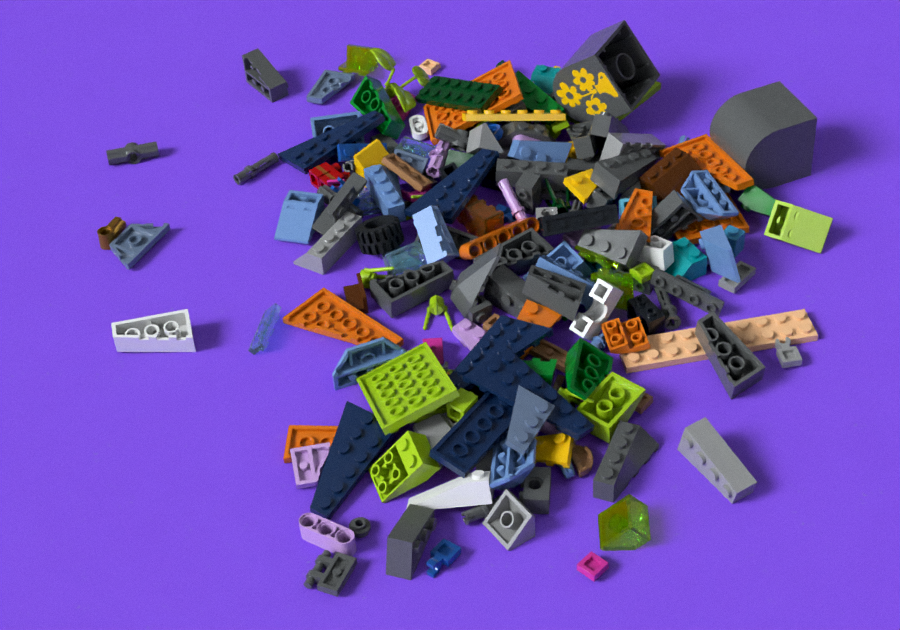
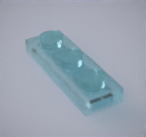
(265, 329)

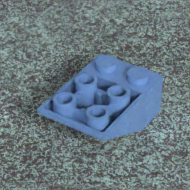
(298, 215)

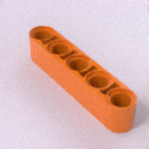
(492, 239)

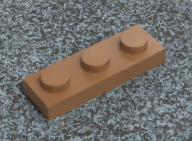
(406, 172)

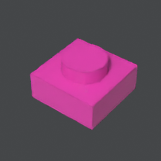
(592, 566)

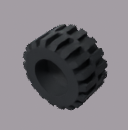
(379, 234)

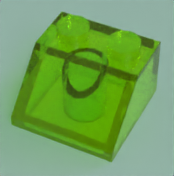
(624, 525)

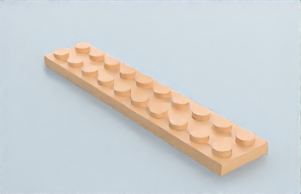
(756, 333)

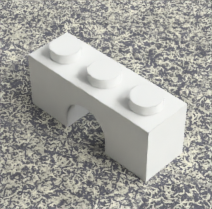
(604, 301)

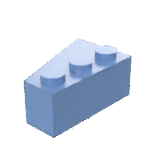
(539, 150)

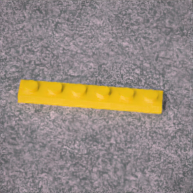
(521, 115)

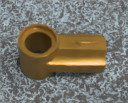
(110, 232)

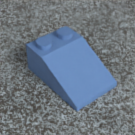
(719, 253)
(565, 254)

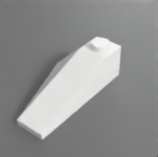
(458, 492)

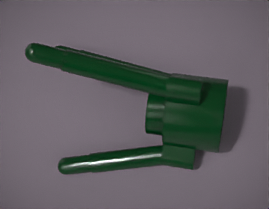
(562, 206)

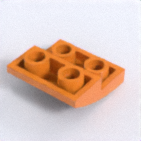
(625, 336)

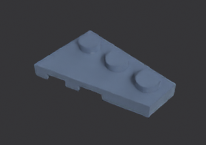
(328, 85)
(527, 419)

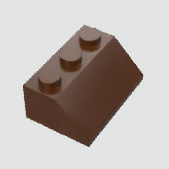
(668, 174)

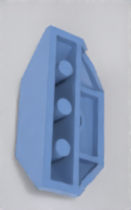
(707, 196)
(362, 359)
(509, 466)

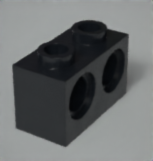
(650, 315)

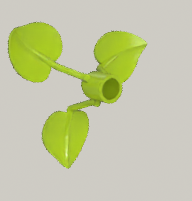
(405, 98)

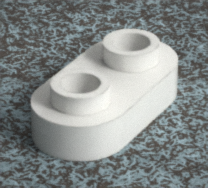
(418, 127)

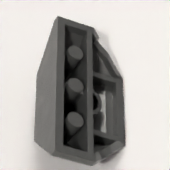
(514, 128)

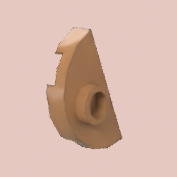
(582, 459)

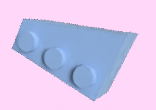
(434, 235)

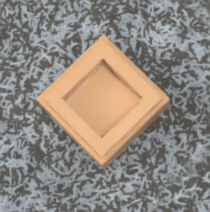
(430, 66)

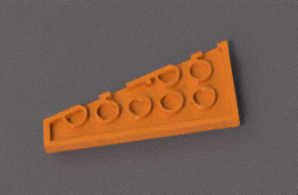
(715, 160)
(337, 319)

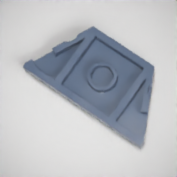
(136, 242)

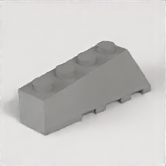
(331, 245)

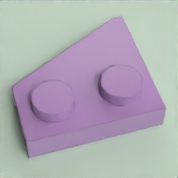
(309, 464)

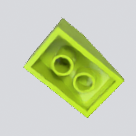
(614, 402)

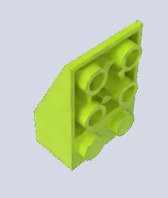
(798, 226)
(403, 466)

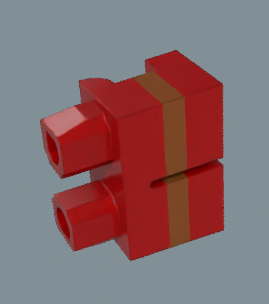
(324, 172)

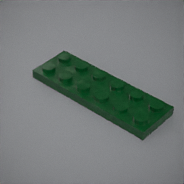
(458, 94)

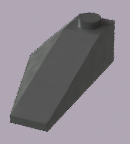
(473, 280)

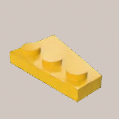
(554, 449)

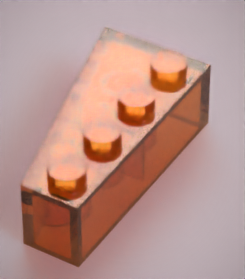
(480, 218)

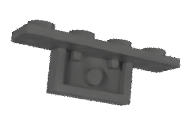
(340, 203)
(687, 291)

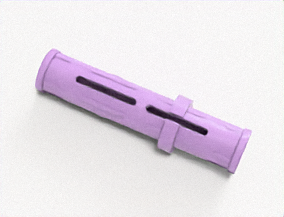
(518, 210)

